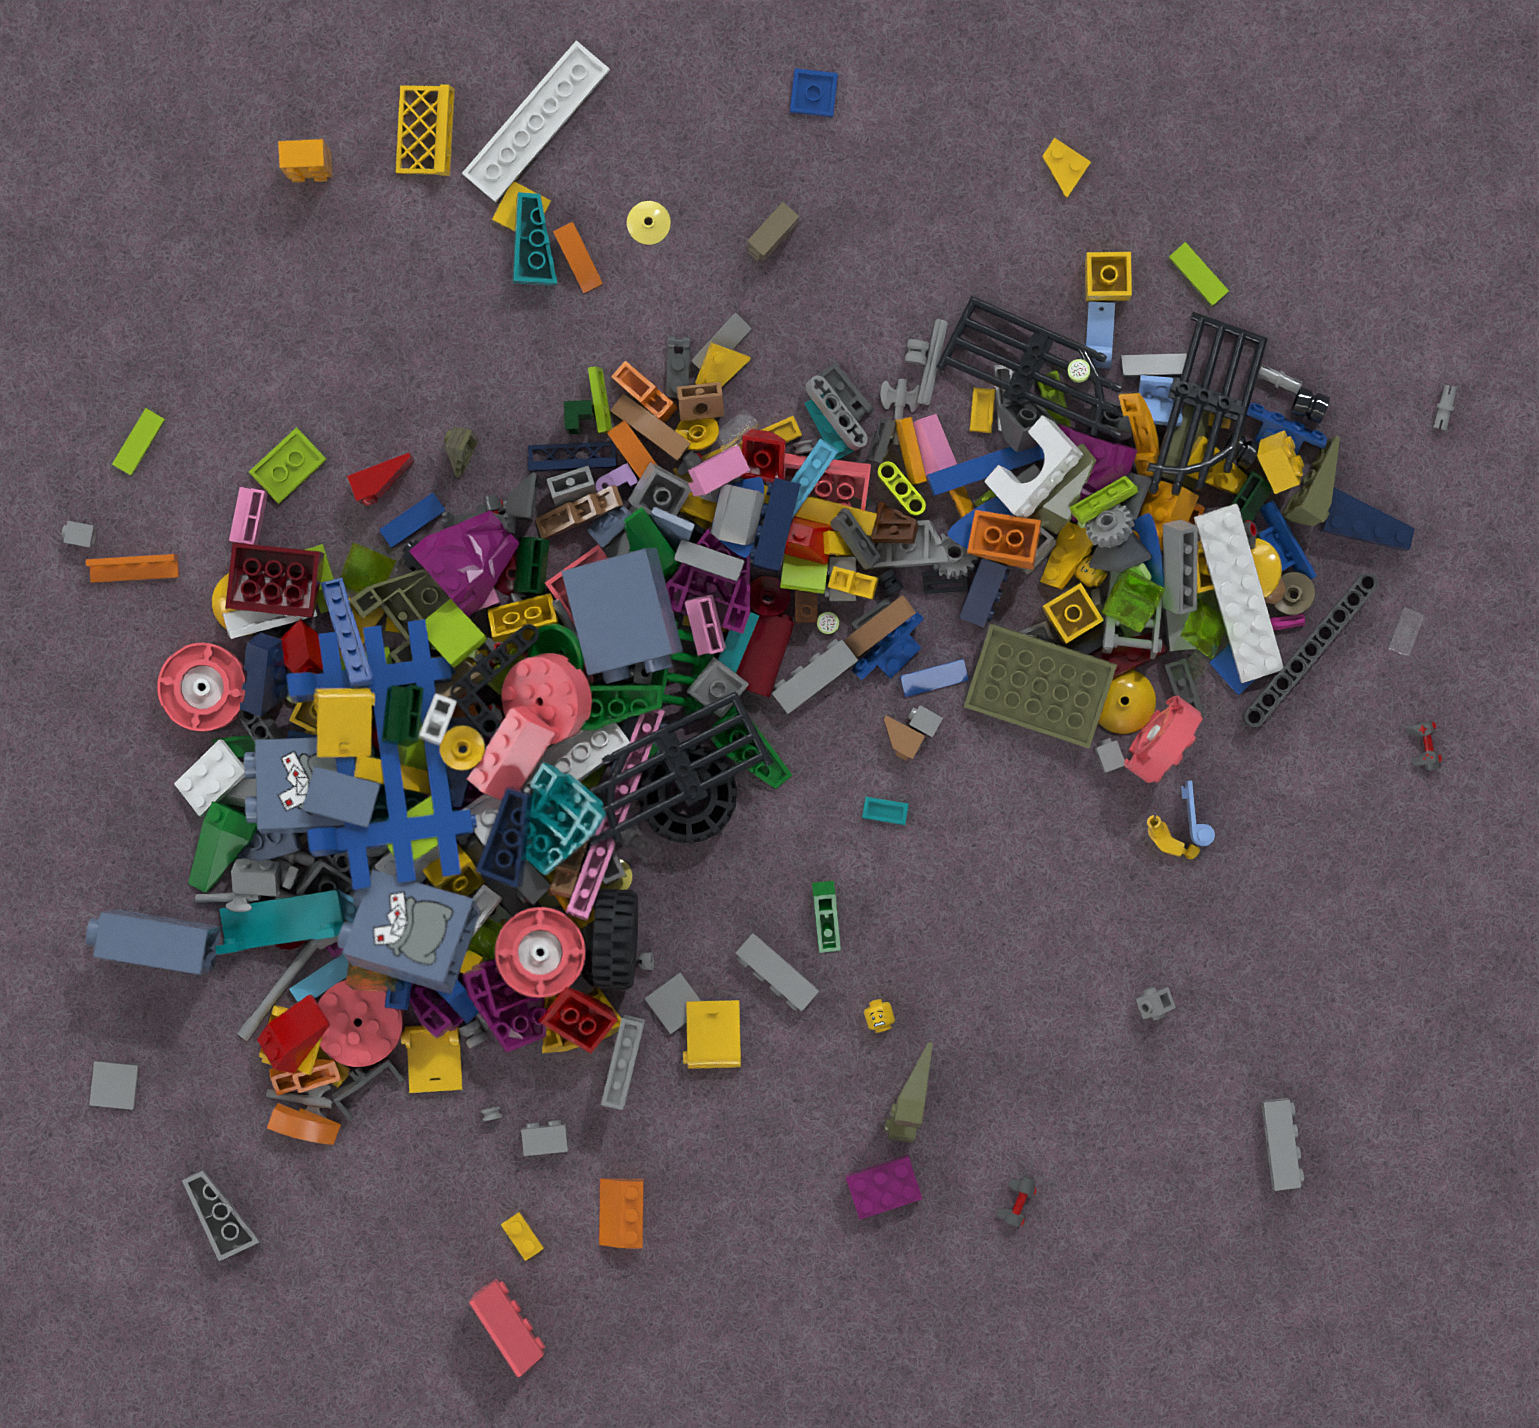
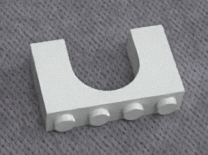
(1060, 457)

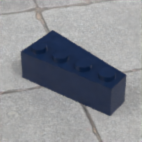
(1364, 523)
(776, 525)
(457, 779)
(507, 842)

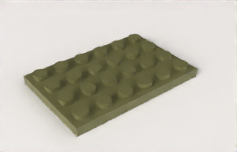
(1040, 685)

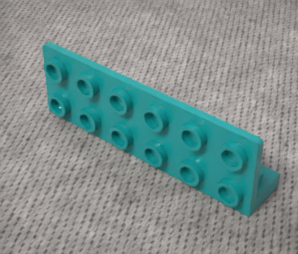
(282, 921)

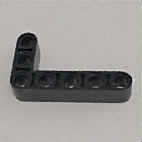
(489, 674)

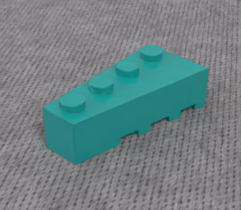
(532, 251)

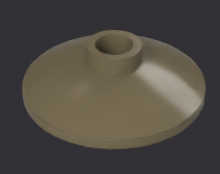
(1303, 586)

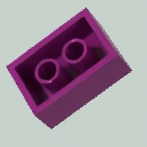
(883, 1187)

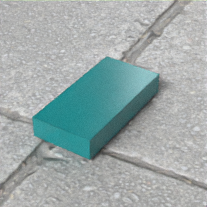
(885, 810)

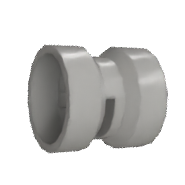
(916, 352)
(473, 1033)

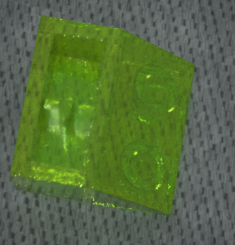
(1133, 600)

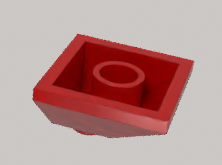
(764, 455)
(807, 540)
(302, 649)

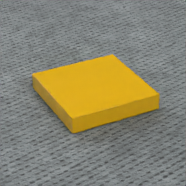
(506, 210)

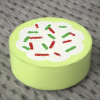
(1079, 370)
(828, 623)

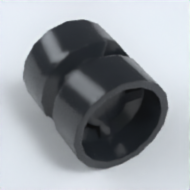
(1310, 405)
(1245, 453)

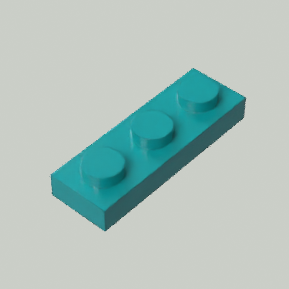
(826, 430)

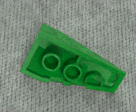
(644, 534)
(620, 701)
(773, 774)
(220, 841)

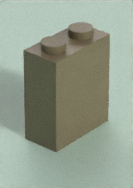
(772, 232)

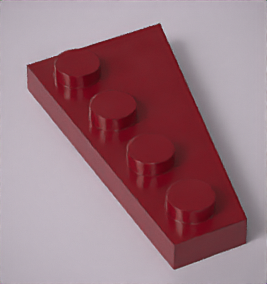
(1129, 657)

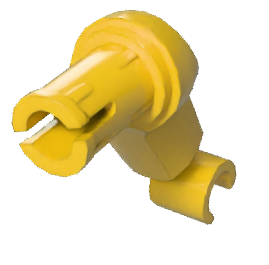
(1165, 842)

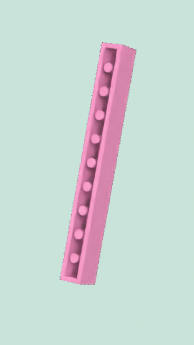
(600, 854)

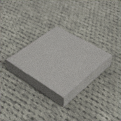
(716, 683)
(670, 1002)
(114, 1085)

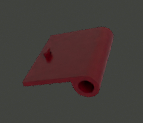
(764, 652)

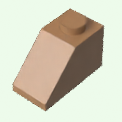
(902, 738)

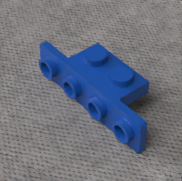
(1276, 422)
(1284, 542)
(891, 651)

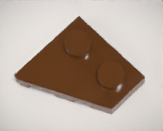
(893, 526)

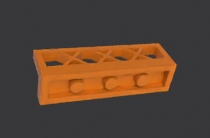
(133, 568)

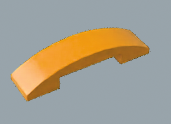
(1143, 431)

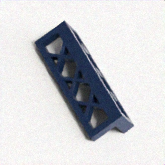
(571, 464)

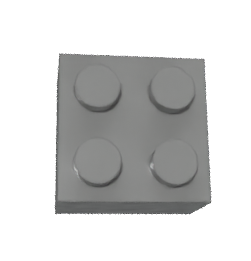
(659, 490)

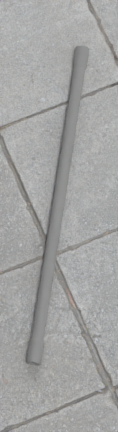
(253, 1022)

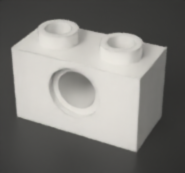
(437, 719)

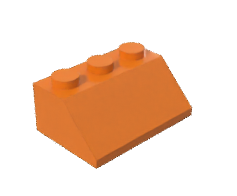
(621, 1212)

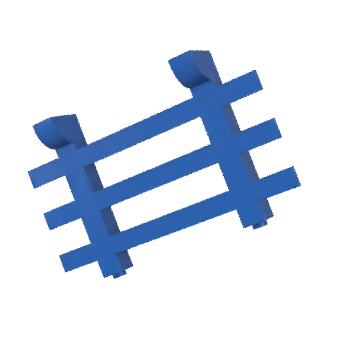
(399, 830)

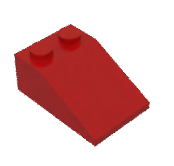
(376, 480)
(579, 1018)
(293, 1034)

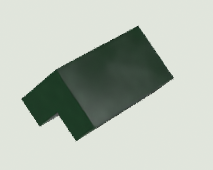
(575, 412)
(1251, 496)
(531, 565)
(402, 715)

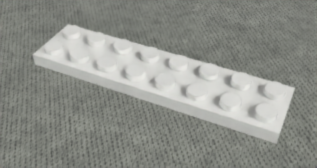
(536, 121)
(1239, 593)
(573, 756)

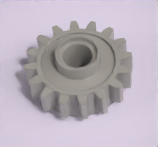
(1110, 527)
(958, 565)

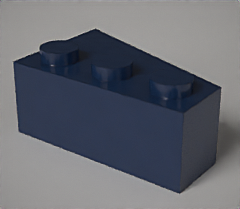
(984, 592)
(265, 674)

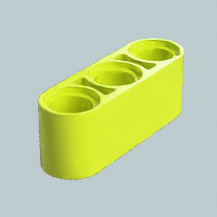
(898, 478)

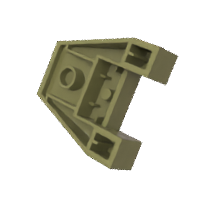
(403, 600)
(909, 1108)

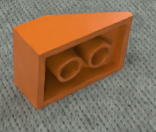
(1005, 539)

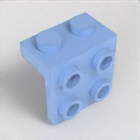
(1155, 393)

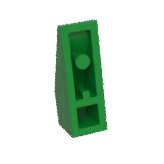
(826, 916)

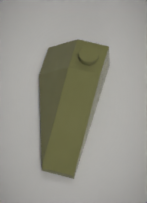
(1179, 440)
(459, 448)
(1315, 497)
(1055, 509)

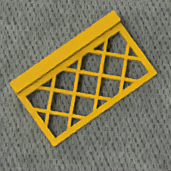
(443, 127)

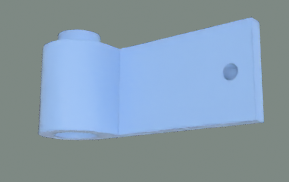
(1100, 331)
(1199, 833)

